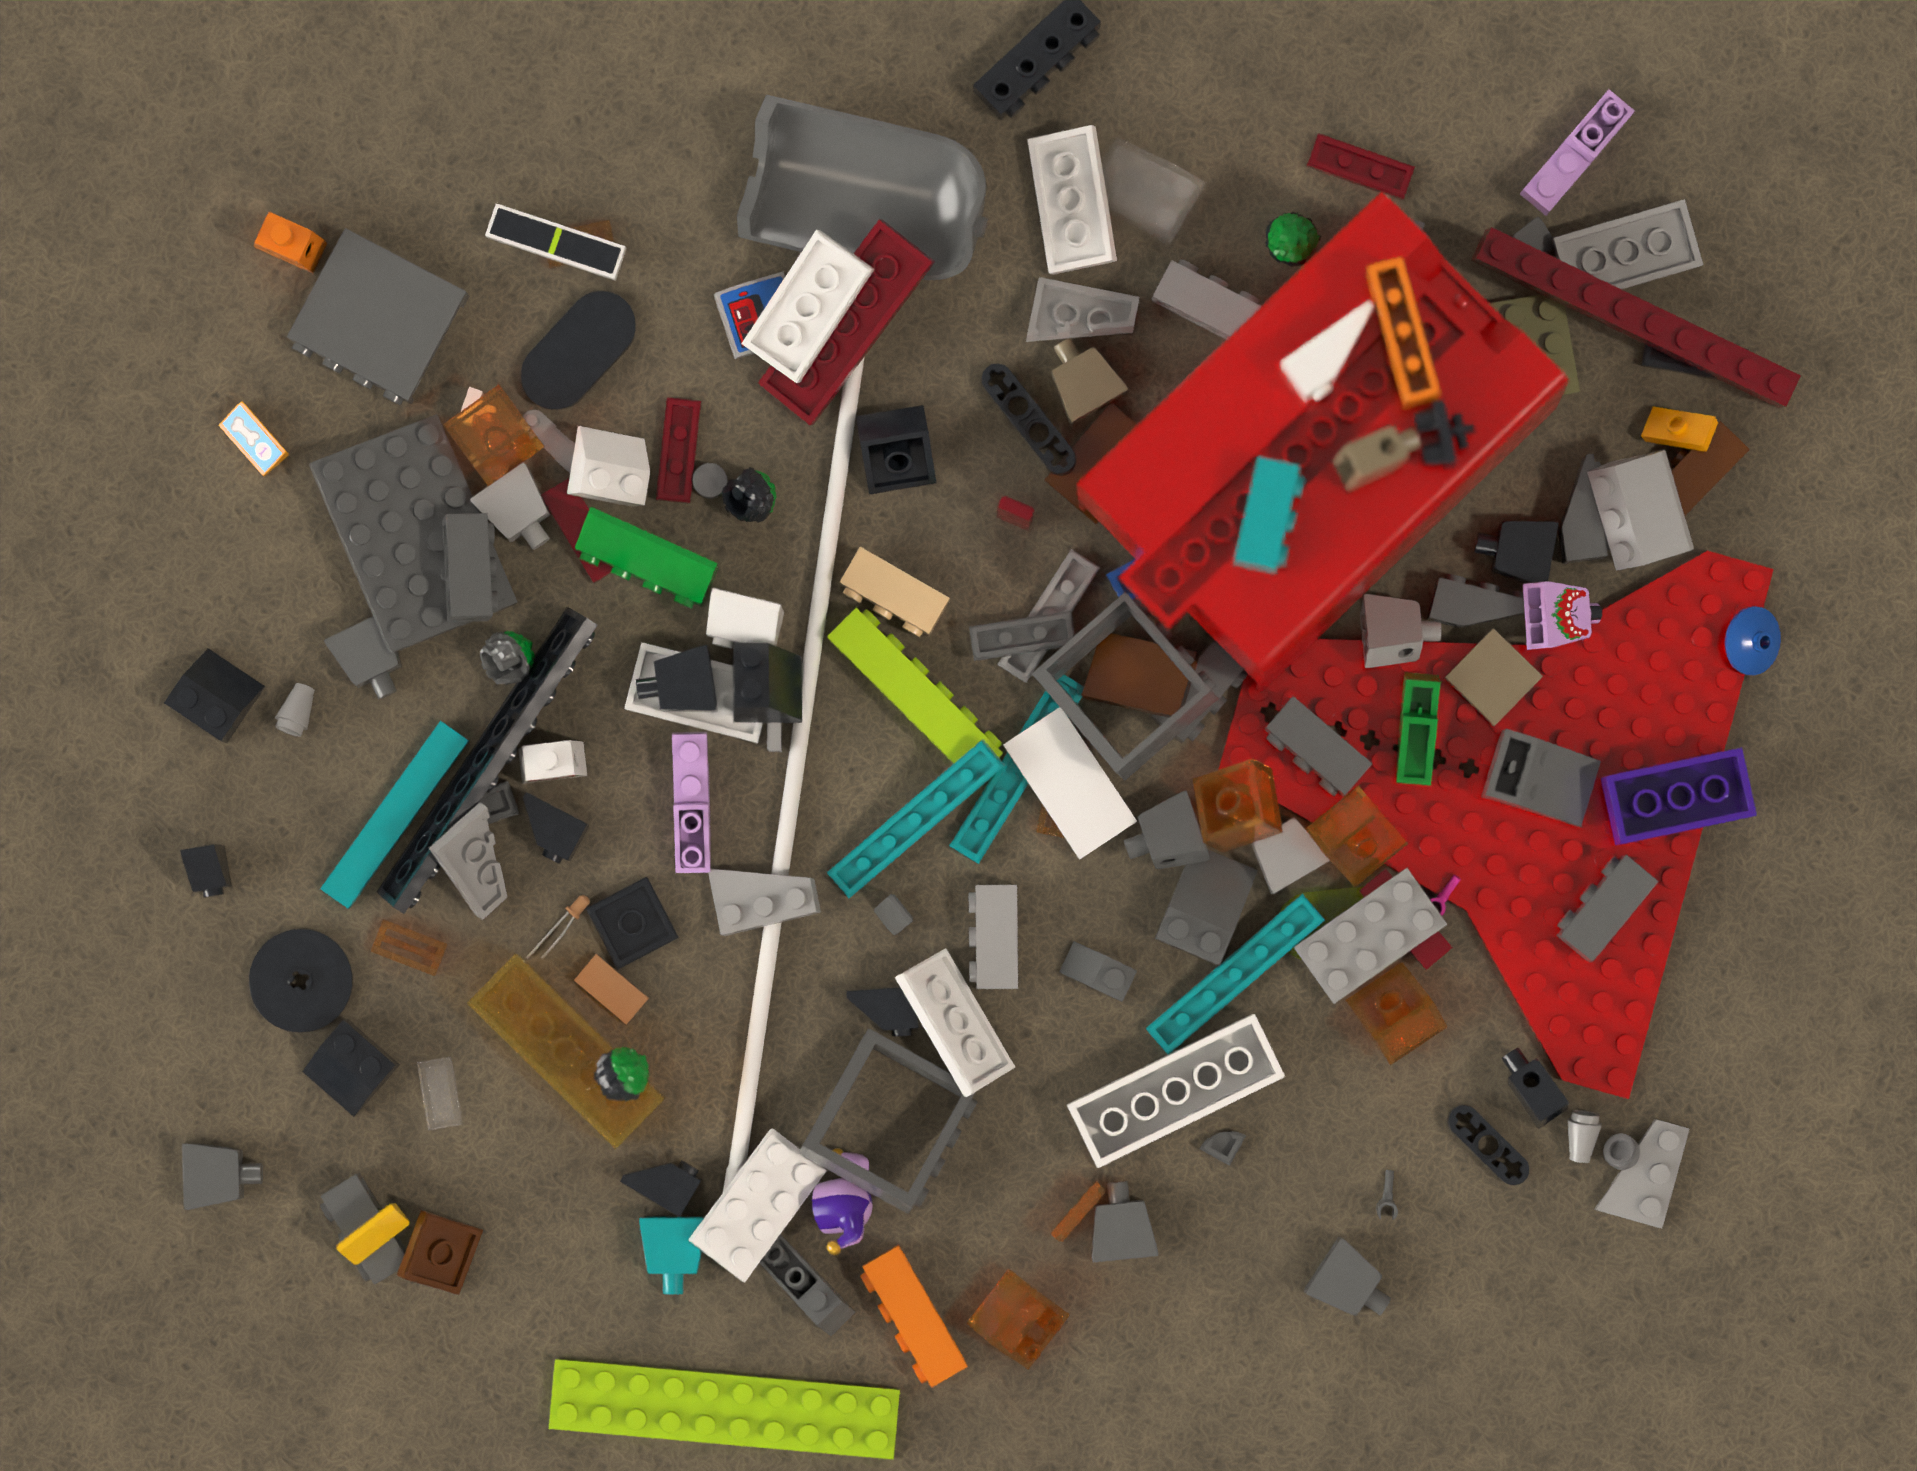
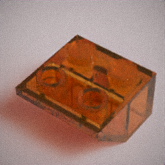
(1018, 1319)

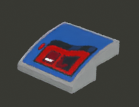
(742, 306)

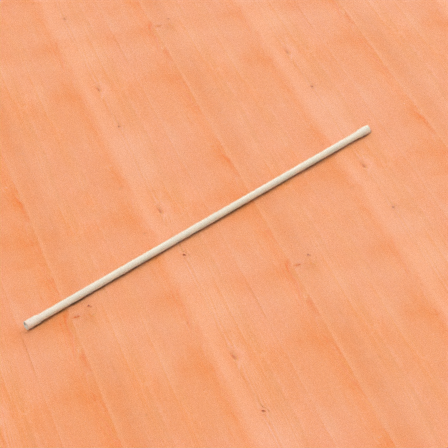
(795, 768)

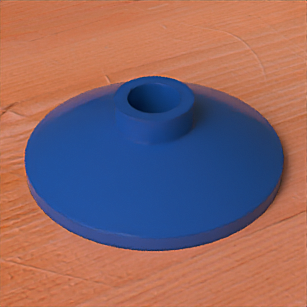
(1752, 640)

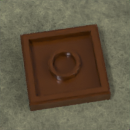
(439, 1252)

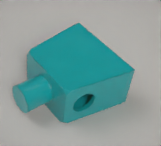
(669, 1249)

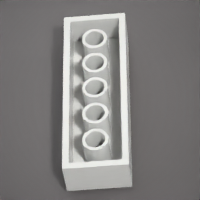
(1175, 1090)

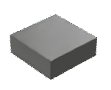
(774, 737)

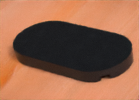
(578, 350)

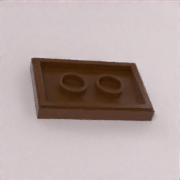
(1089, 450)
(1137, 676)

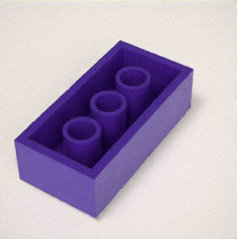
(1678, 796)

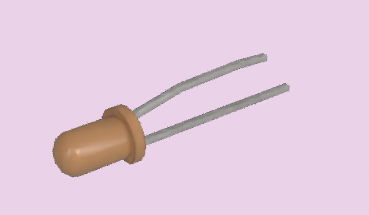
(575, 910)

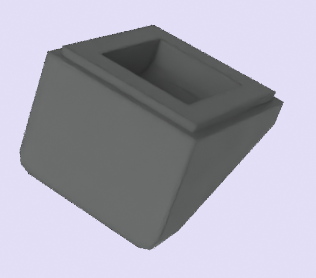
(1536, 235)
(893, 914)

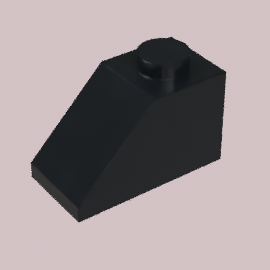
(554, 829)
(207, 869)
(887, 1008)
(666, 1184)

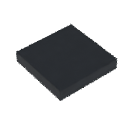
(632, 923)

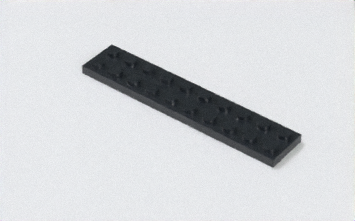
(490, 753)

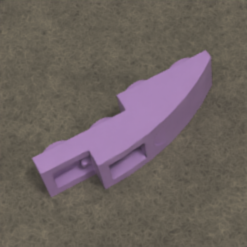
(1577, 152)
(691, 802)

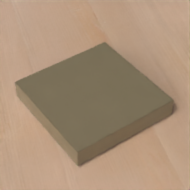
(1493, 677)

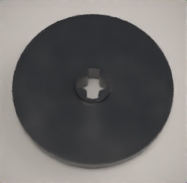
(326, 990)

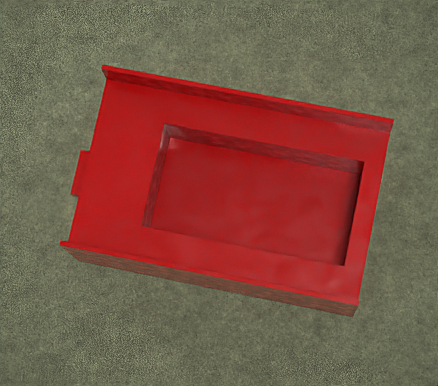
(1186, 471)

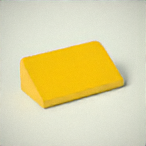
(373, 1234)

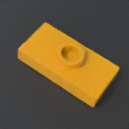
(1679, 429)

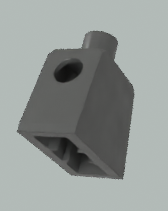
(365, 657)
(1169, 834)
(215, 1174)
(1122, 1227)
(1347, 1281)

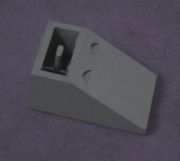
(1541, 777)

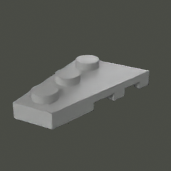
(1077, 311)
(760, 900)
(1647, 1187)

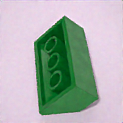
(646, 558)

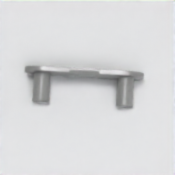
(554, 440)

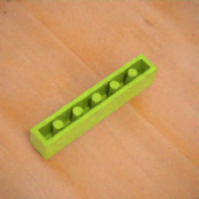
(908, 687)

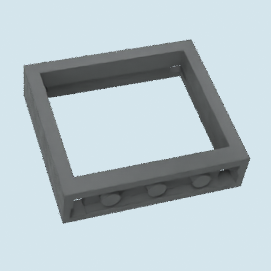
(1088, 639)
(858, 1175)

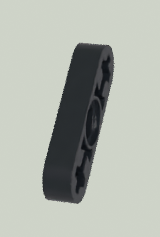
(1512, 1157)

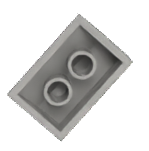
(1640, 510)

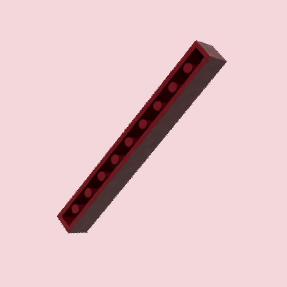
(1635, 317)

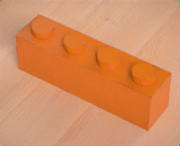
(1402, 333)
(914, 1316)

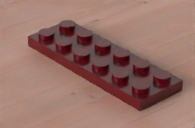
(896, 274)

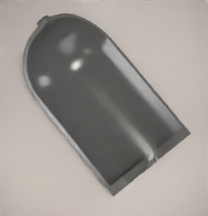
(849, 172)

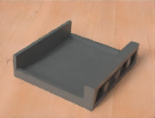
(376, 317)

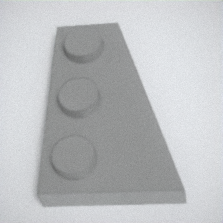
(470, 861)

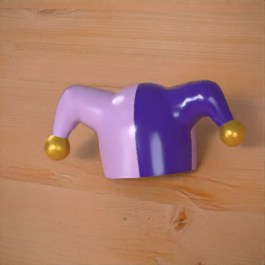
(842, 1207)

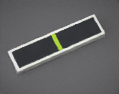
(555, 241)

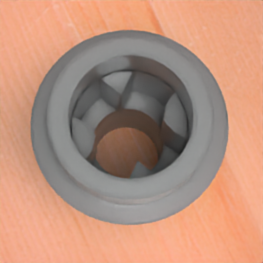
(296, 710)
(1583, 1134)

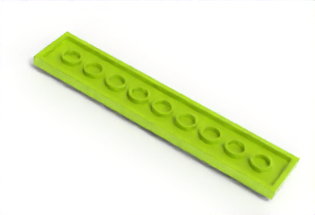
(724, 1408)

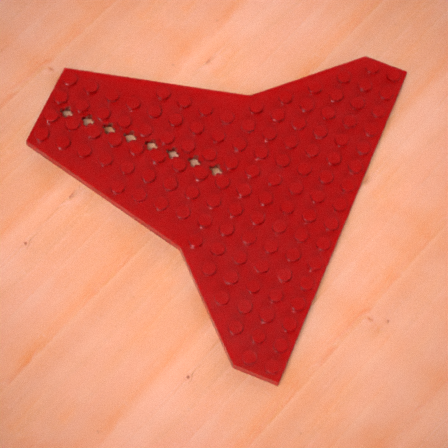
(1632, 695)

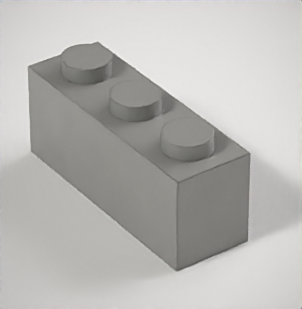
(1204, 299)
(994, 937)

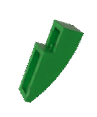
(1417, 728)

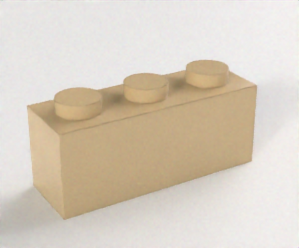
(893, 593)

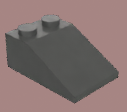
(1206, 907)

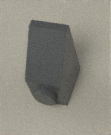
(1098, 971)

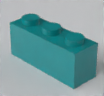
(1268, 516)

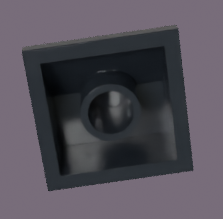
(896, 449)
(766, 684)
(214, 695)
(350, 1067)

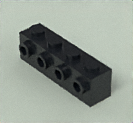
(1036, 57)

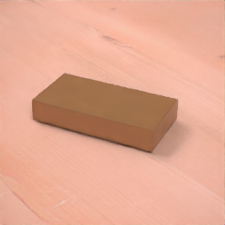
(611, 989)

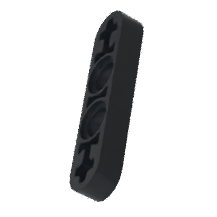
(1024, 422)

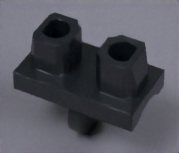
(1443, 451)

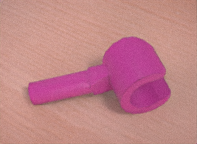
(1444, 895)

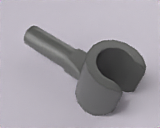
(1387, 1195)

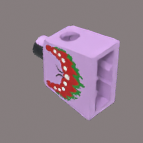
(1557, 614)

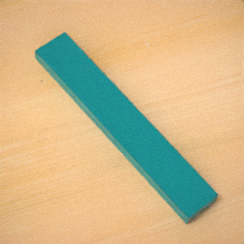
(1003, 788)
(394, 814)
(916, 818)
(1235, 974)

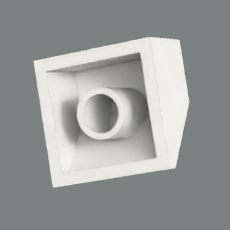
(609, 467)

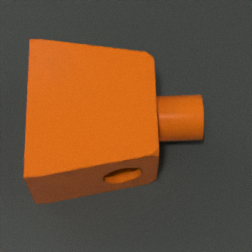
(290, 242)

